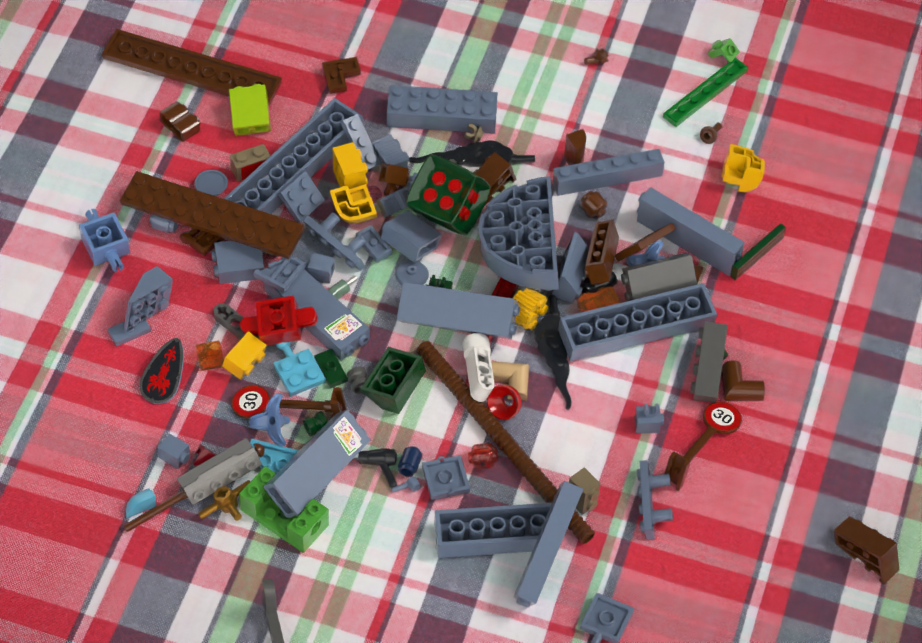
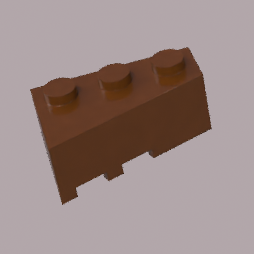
(497, 174)
(869, 546)

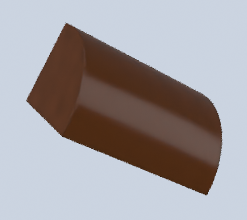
(575, 147)

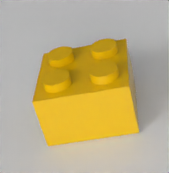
(348, 166)

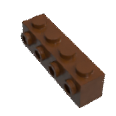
(602, 252)

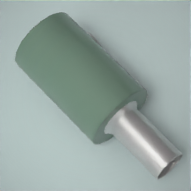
(342, 287)

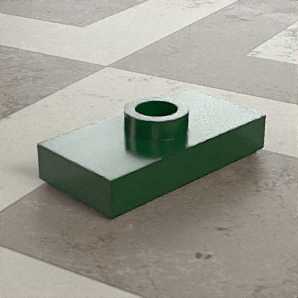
(331, 368)

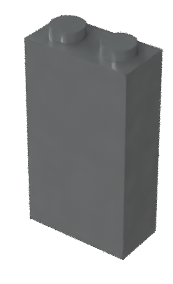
(658, 276)

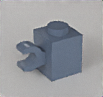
(648, 419)

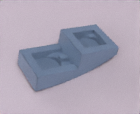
(394, 201)

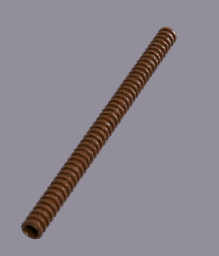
(499, 435)

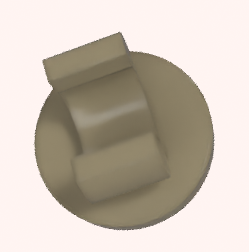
(477, 133)

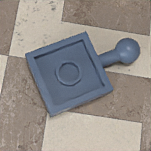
(606, 619)

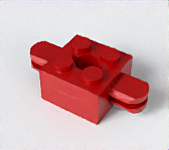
(279, 312)

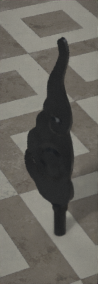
(477, 153)
(553, 349)

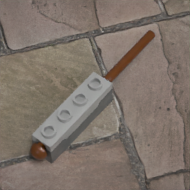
(209, 476)

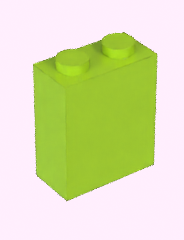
(250, 109)

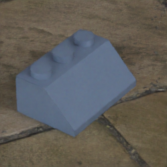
(572, 270)

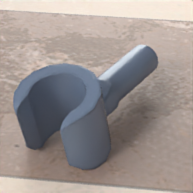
(412, 483)

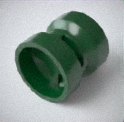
(314, 424)

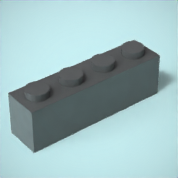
(710, 362)

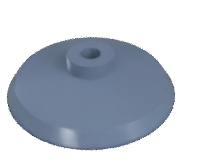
(211, 182)
(412, 273)

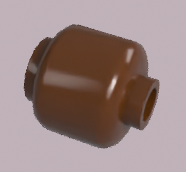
(593, 204)

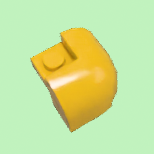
(742, 168)
(353, 204)

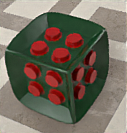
(448, 194)

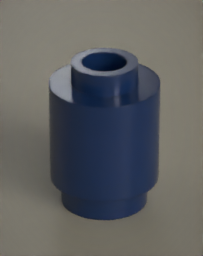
(409, 461)

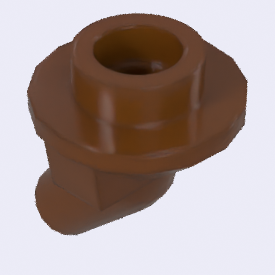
(600, 56)
(709, 134)

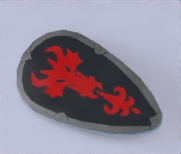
(163, 373)

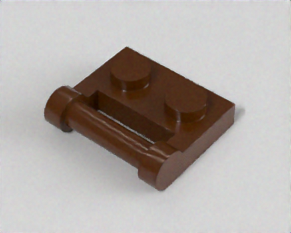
(202, 242)

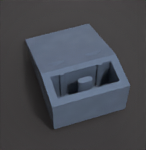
(149, 297)

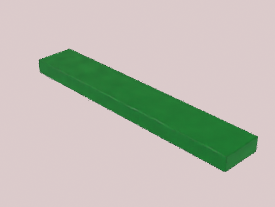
(705, 92)

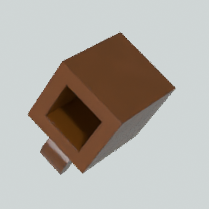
(393, 176)

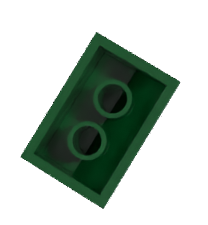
(394, 379)

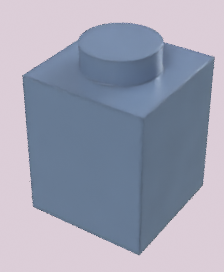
(321, 267)
(174, 451)

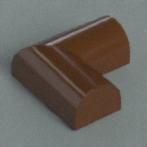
(738, 389)

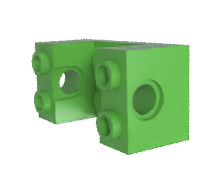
(296, 530)

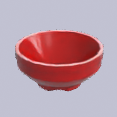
(497, 404)

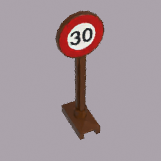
(254, 400)
(720, 419)

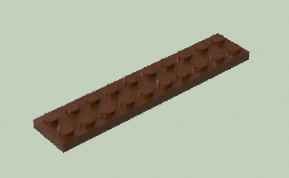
(185, 65)
(212, 214)

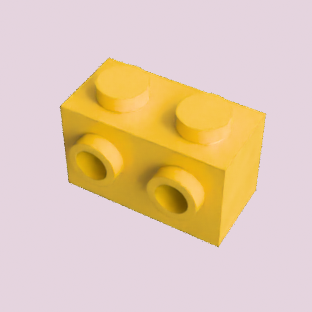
(244, 355)

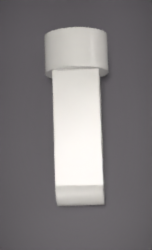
(479, 366)

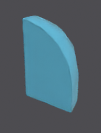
(140, 502)

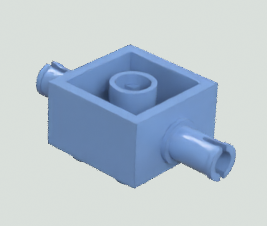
(104, 239)

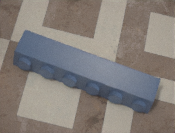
(608, 172)

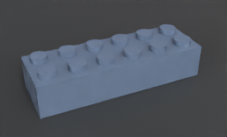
(441, 109)
(488, 529)

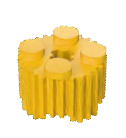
(531, 307)

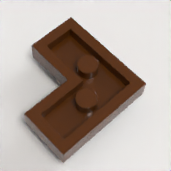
(336, 71)

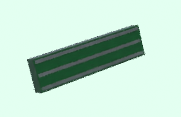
(758, 251)

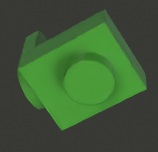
(726, 48)

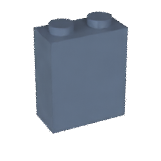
(410, 236)
(236, 262)

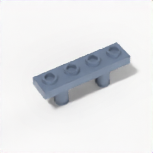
(323, 231)
(651, 516)

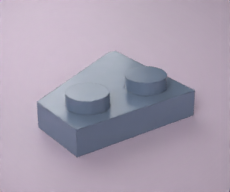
(281, 273)

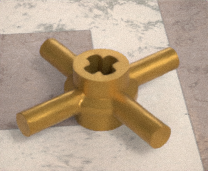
(225, 500)

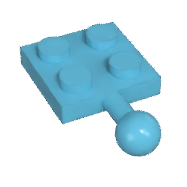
(298, 370)

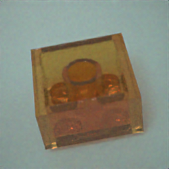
(209, 355)

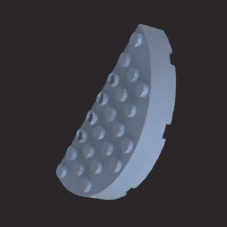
(520, 235)

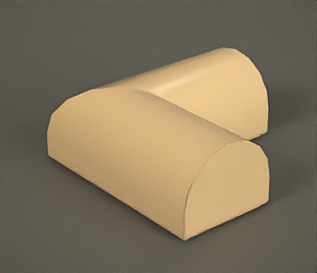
(514, 374)

